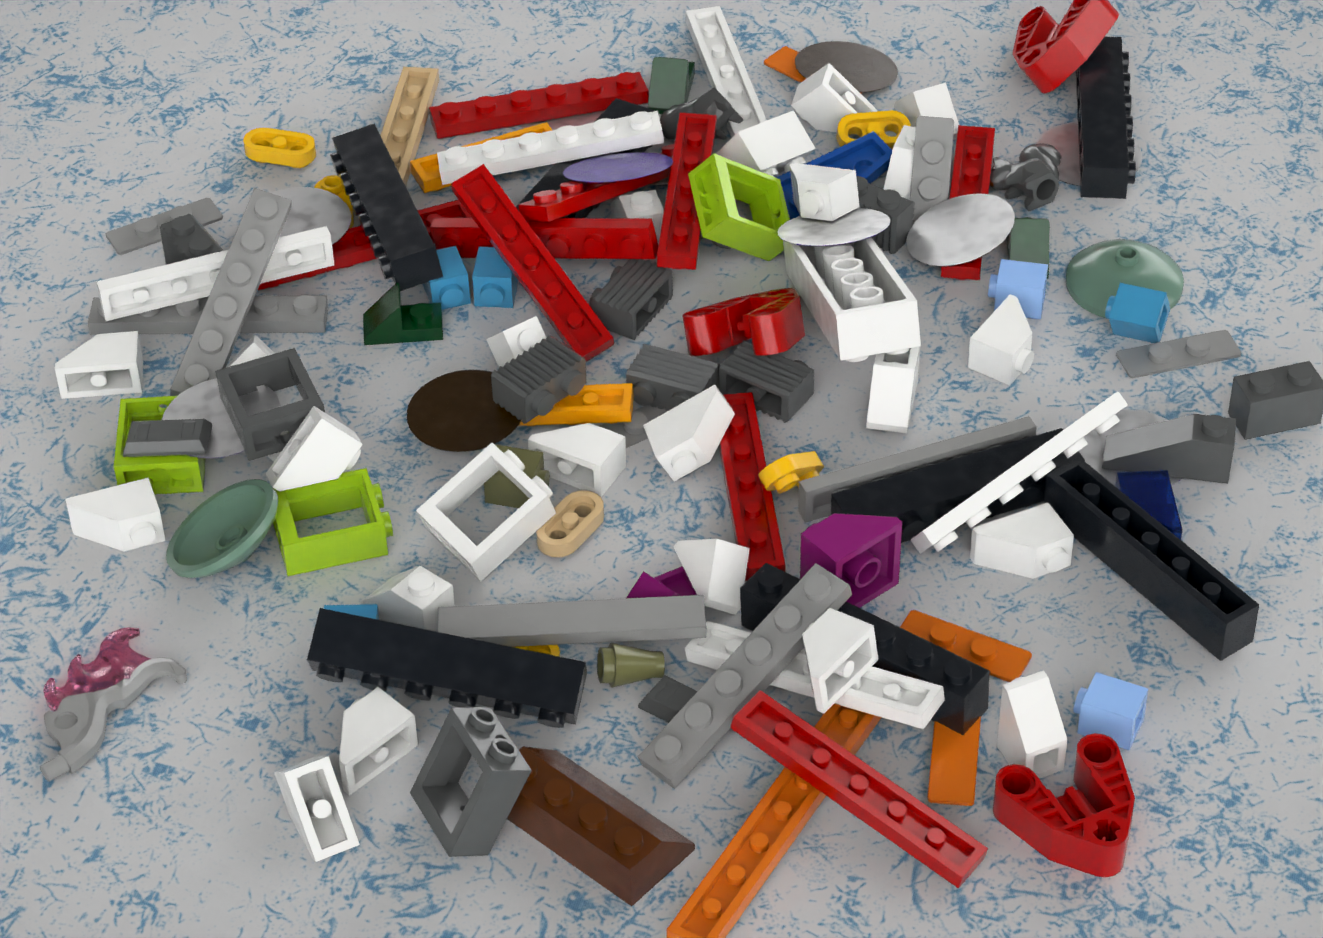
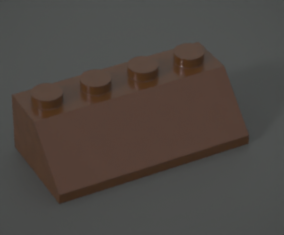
(595, 826)

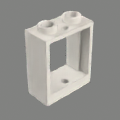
(510, 534)

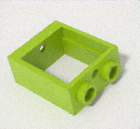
(714, 190)
(166, 473)
(339, 546)

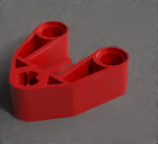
(1054, 51)
(768, 318)
(1083, 826)

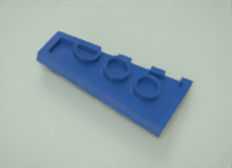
(866, 155)

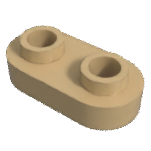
(572, 524)

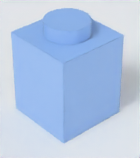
(1022, 280)
(1111, 709)

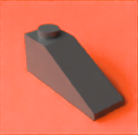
(1185, 446)

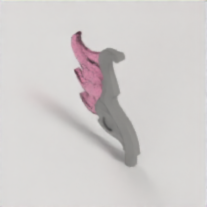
(92, 693)

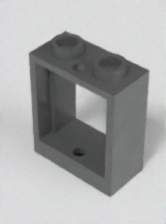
(262, 431)
(474, 823)

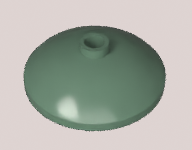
(1100, 268)
(223, 530)

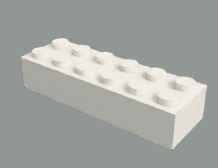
(855, 298)

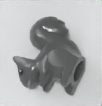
(709, 103)
(1034, 175)

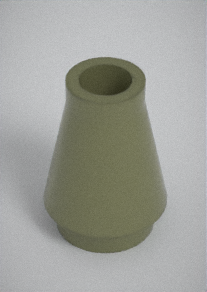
(628, 664)

